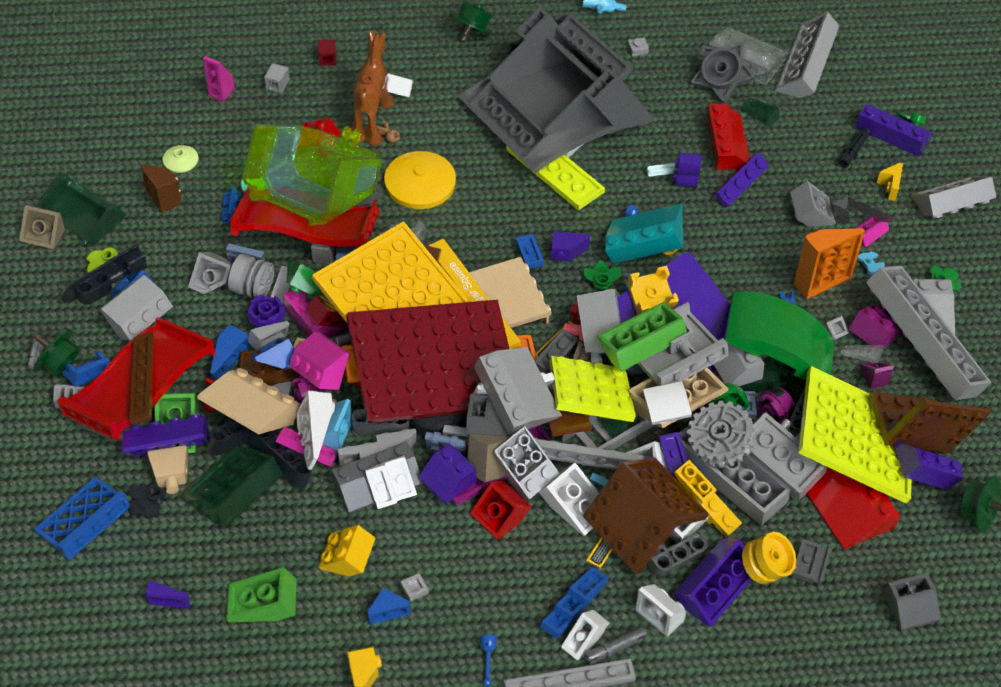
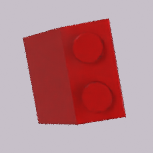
(500, 509)

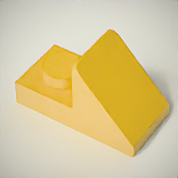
(891, 178)

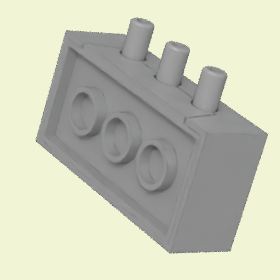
(779, 454)

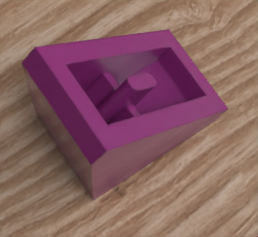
(876, 373)

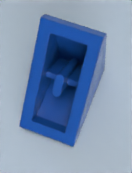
(388, 607)

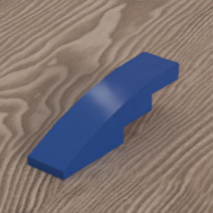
(574, 603)

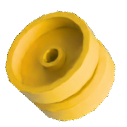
(769, 558)

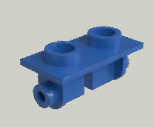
(230, 203)

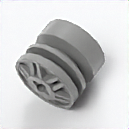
(250, 276)

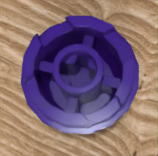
(266, 311)

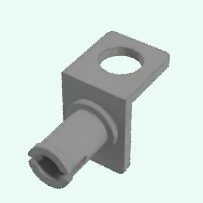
(684, 342)

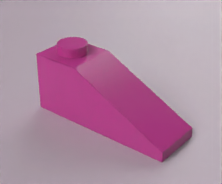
(218, 78)

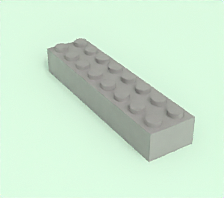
(928, 333)

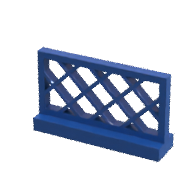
(91, 525)

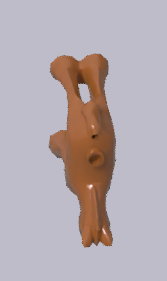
(371, 90)

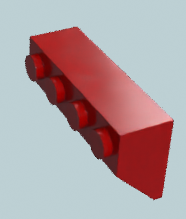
(726, 137)

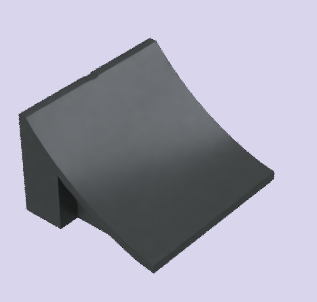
(547, 99)

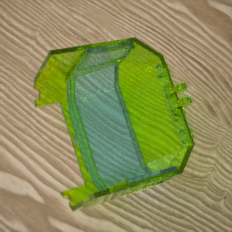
(310, 170)

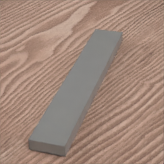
(586, 676)

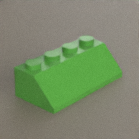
(642, 336)

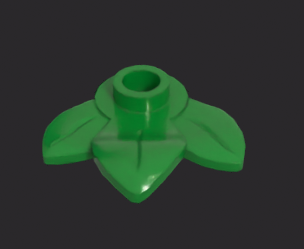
(916, 118)
(946, 274)
(602, 276)

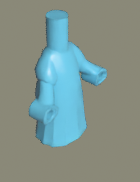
(604, 5)

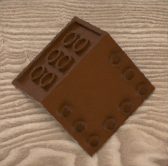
(924, 421)
(641, 510)

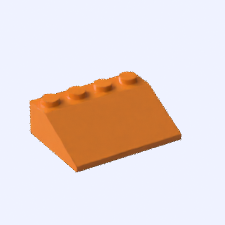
(827, 259)

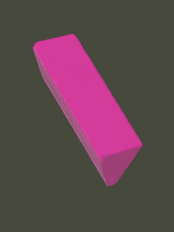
(873, 230)

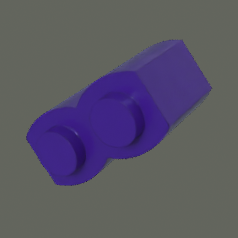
(687, 170)

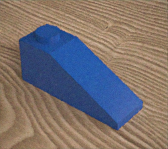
(228, 350)

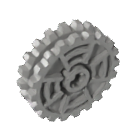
(721, 434)

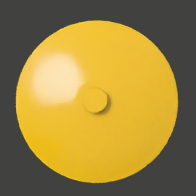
(420, 180)

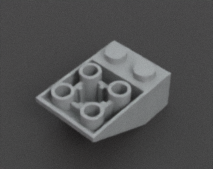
(525, 463)

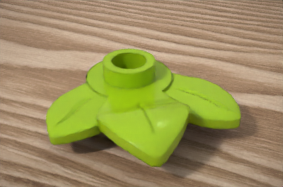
(98, 258)

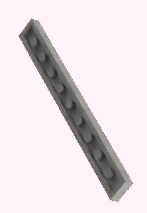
(566, 452)

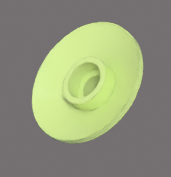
(180, 158)

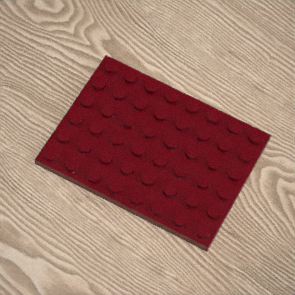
(422, 357)

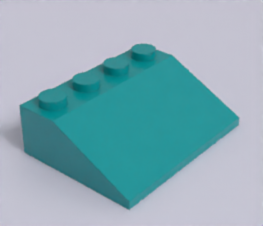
(645, 234)

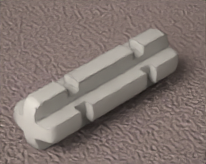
(36, 351)

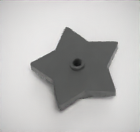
(712, 74)

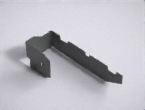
(843, 215)

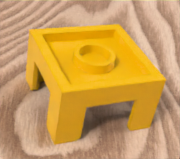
(651, 290)

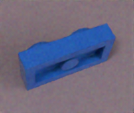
(529, 251)

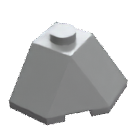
(209, 272)

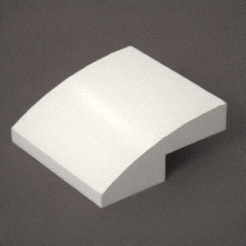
(667, 403)
(391, 481)

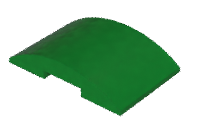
(780, 330)

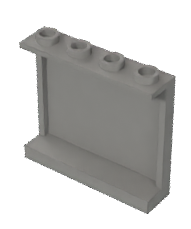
(676, 367)

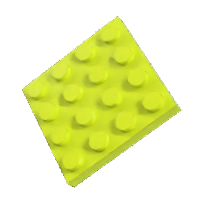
(591, 389)

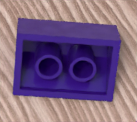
(928, 466)

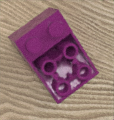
(875, 326)

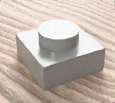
(638, 46)
(414, 587)

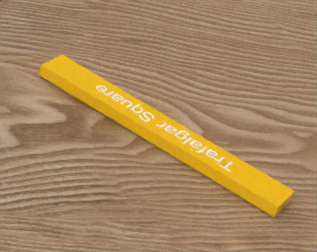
(467, 284)

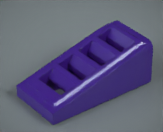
(165, 596)

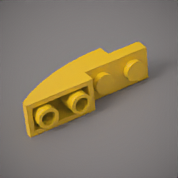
(704, 493)

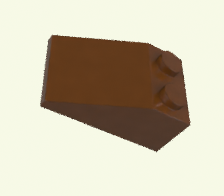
(568, 422)

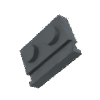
(811, 562)

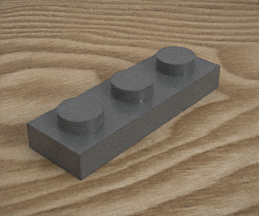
(558, 347)

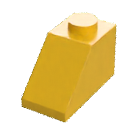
(364, 666)

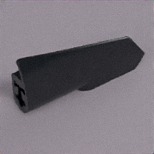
(100, 280)

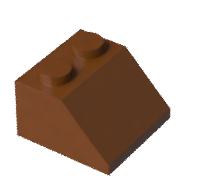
(161, 187)

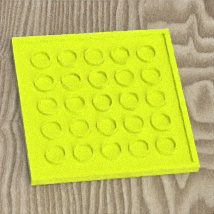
(845, 435)

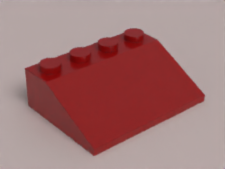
(852, 508)

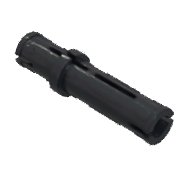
(851, 151)

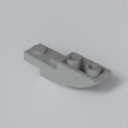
(386, 440)

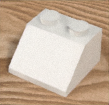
(660, 609)

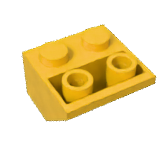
(347, 551)

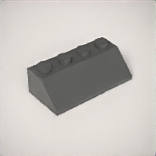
(353, 482)

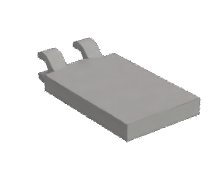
(597, 314)

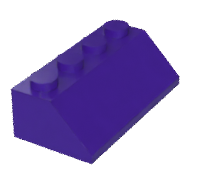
(894, 130)
(167, 435)
(715, 582)

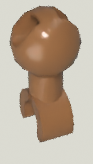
(391, 135)

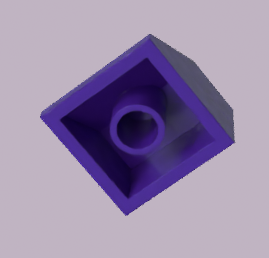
(448, 474)

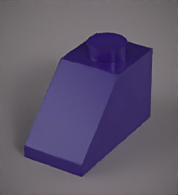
(568, 245)

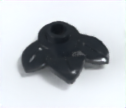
(144, 502)

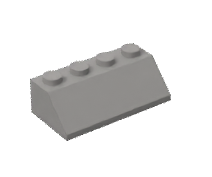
(955, 195)

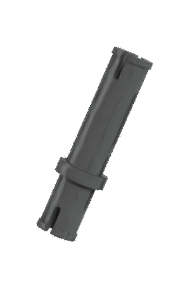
(606, 649)

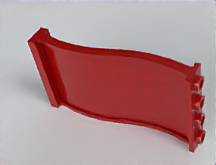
(346, 230)
(106, 400)

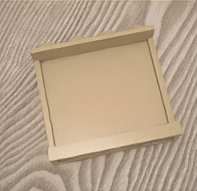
(515, 290)

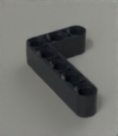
(235, 434)

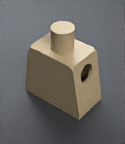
(169, 467)

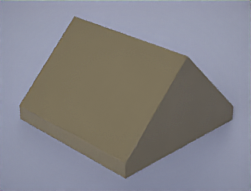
(41, 227)
(483, 458)

